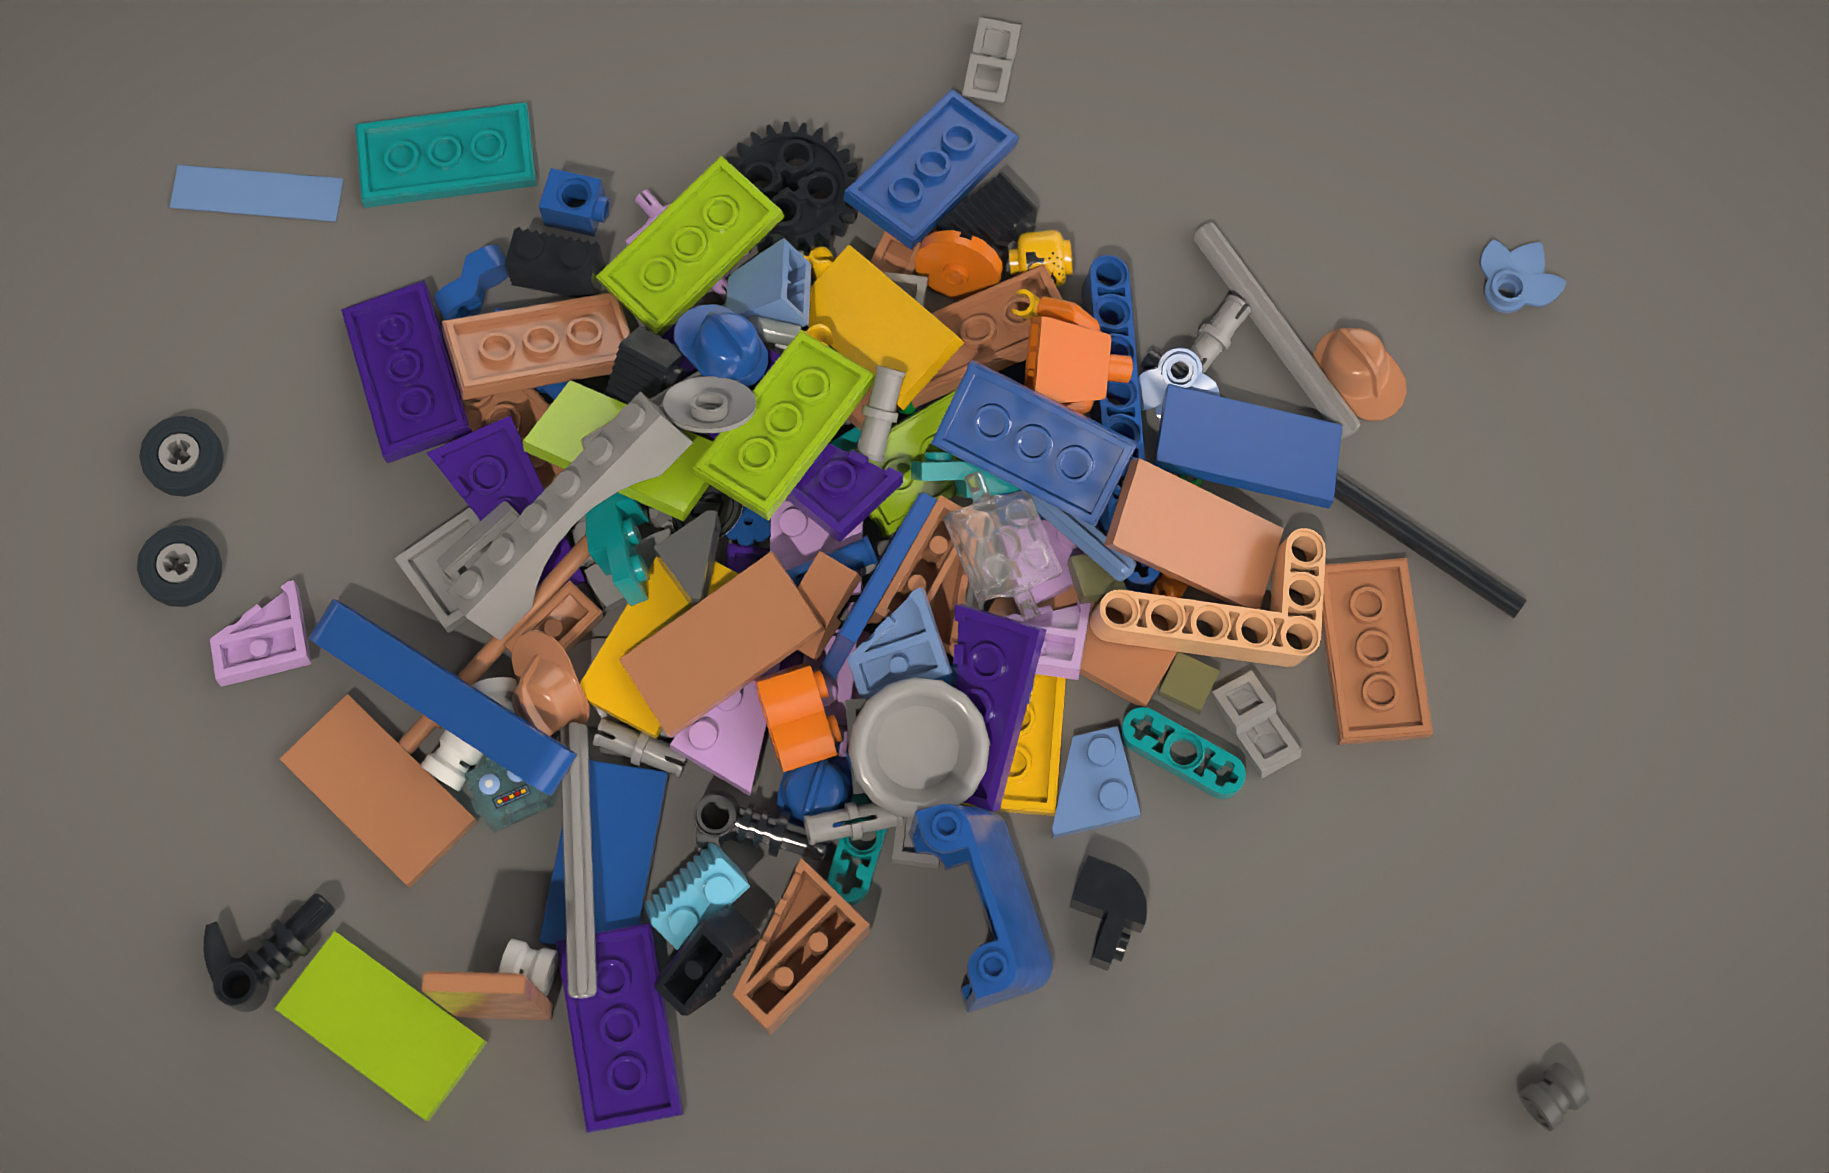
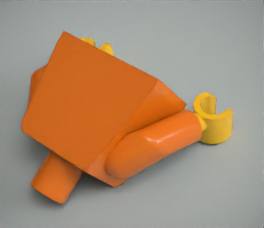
(1069, 354)

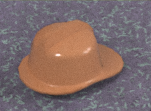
(1362, 372)
(547, 684)

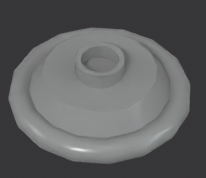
(918, 746)

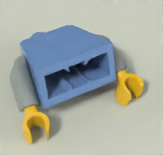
(775, 292)

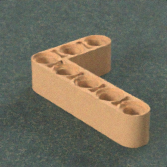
(1227, 620)

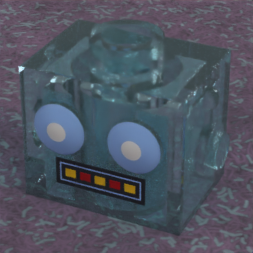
(504, 796)

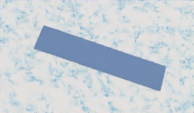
(256, 193)

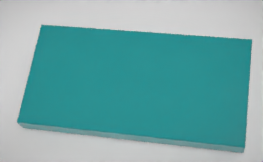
(445, 155)

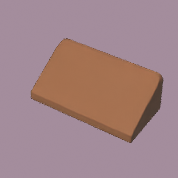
(565, 617)

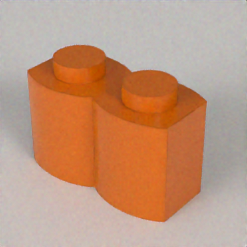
(797, 716)

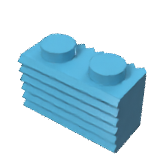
(695, 894)

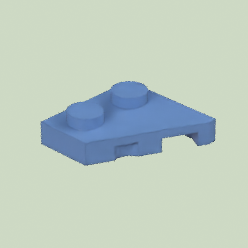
(900, 648)
(1095, 785)

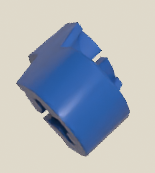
(466, 295)

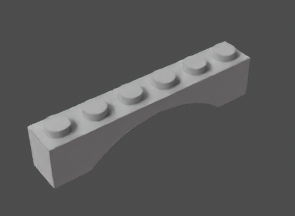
(504, 578)

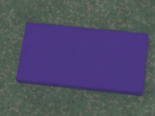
(406, 372)
(623, 1034)

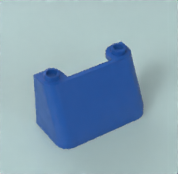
(1019, 955)

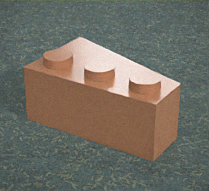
(936, 567)
(799, 950)

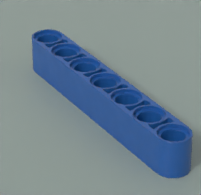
(1115, 305)
(443, 697)

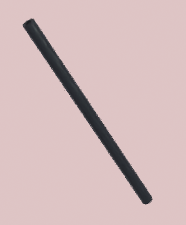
(1407, 532)

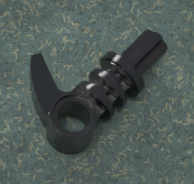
(753, 825)
(266, 962)

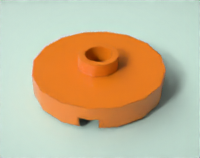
(957, 264)

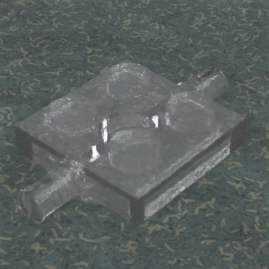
(1002, 545)

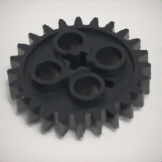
(793, 185)

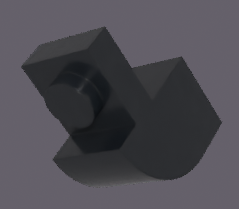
(1115, 897)

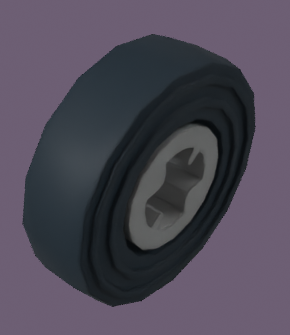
(176, 434)
(170, 587)

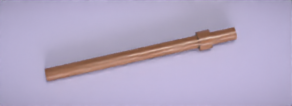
(495, 647)

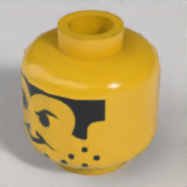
(1043, 248)

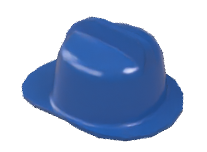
(721, 344)
(816, 788)

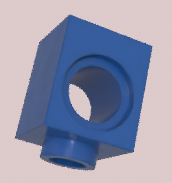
(565, 187)

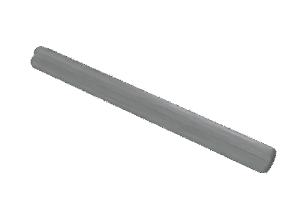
(1276, 329)
(578, 866)

